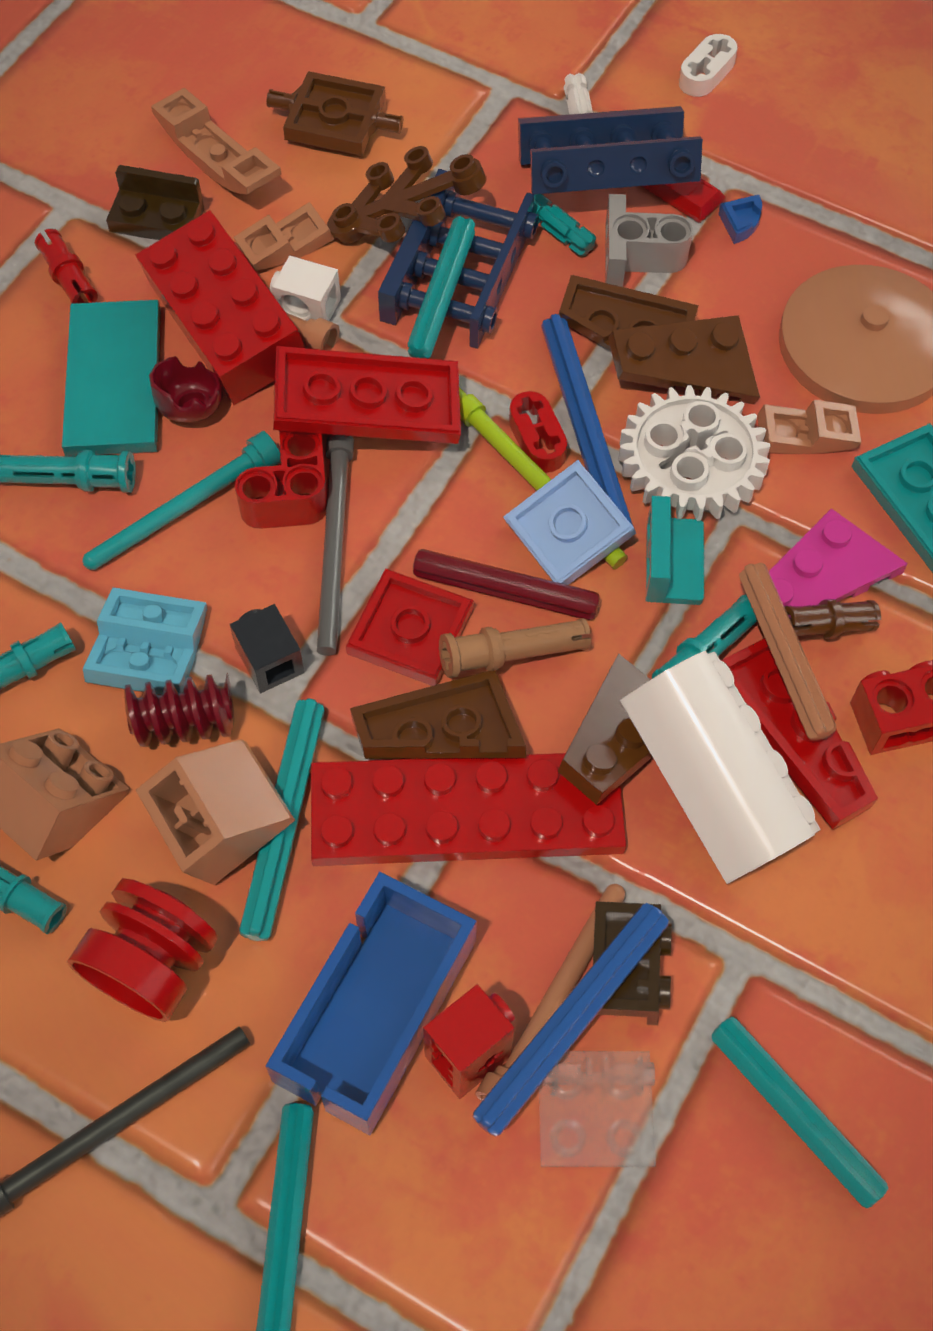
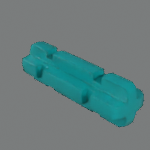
(563, 226)

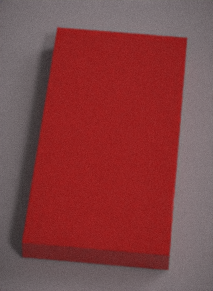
(366, 395)

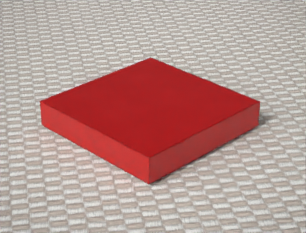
(405, 625)

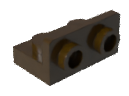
(153, 202)
(644, 988)

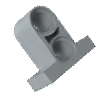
(643, 241)

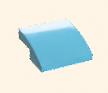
(145, 640)

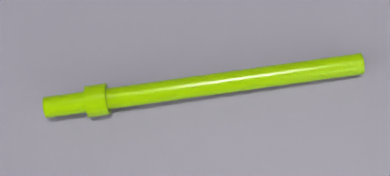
(473, 414)

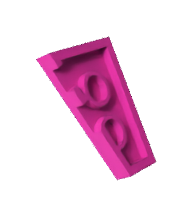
(832, 563)

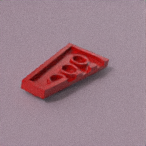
(821, 768)

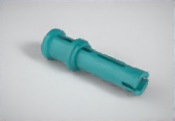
(83, 470)

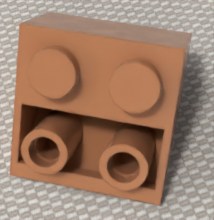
(53, 792)
(214, 809)

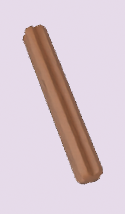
(787, 652)

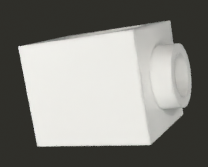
(306, 289)

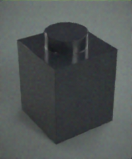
(267, 647)

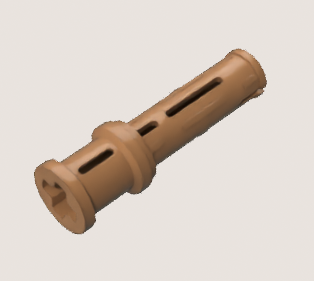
(493, 648)

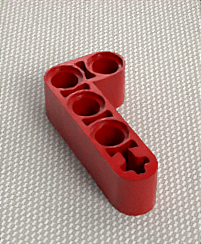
(284, 485)

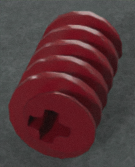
(179, 711)

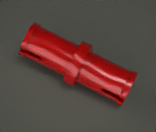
(65, 267)

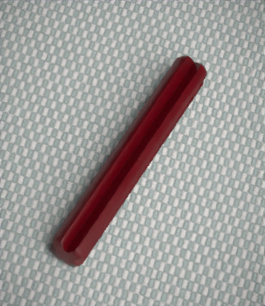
(506, 584)

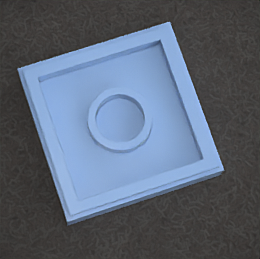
(569, 524)

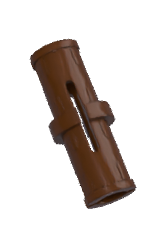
(834, 618)

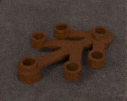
(354, 220)

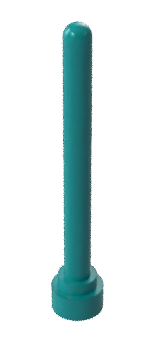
(259, 452)

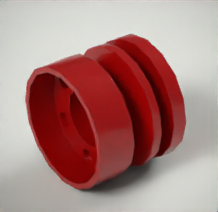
(149, 939)

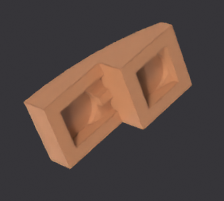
(271, 243)
(819, 429)

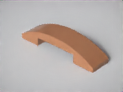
(210, 147)

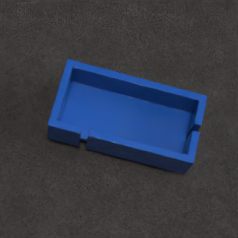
(372, 1003)

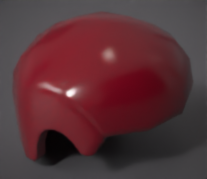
(184, 391)

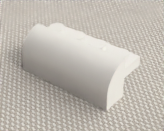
(720, 765)

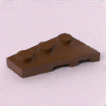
(685, 354)

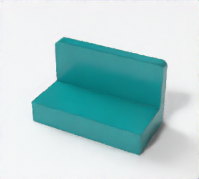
(673, 556)

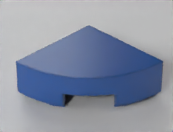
(741, 217)

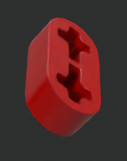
(546, 428)

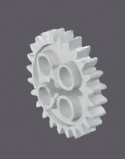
(694, 452)

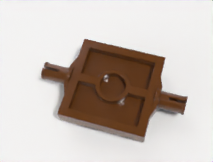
(334, 113)

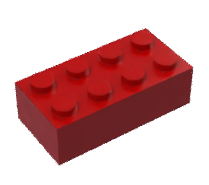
(219, 304)

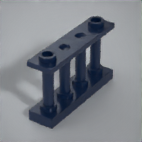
(608, 150)
(415, 262)

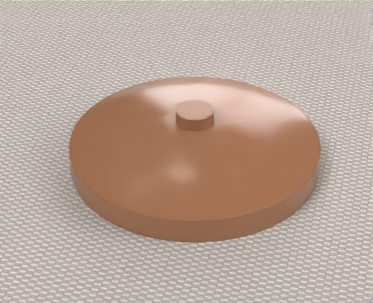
(861, 338)

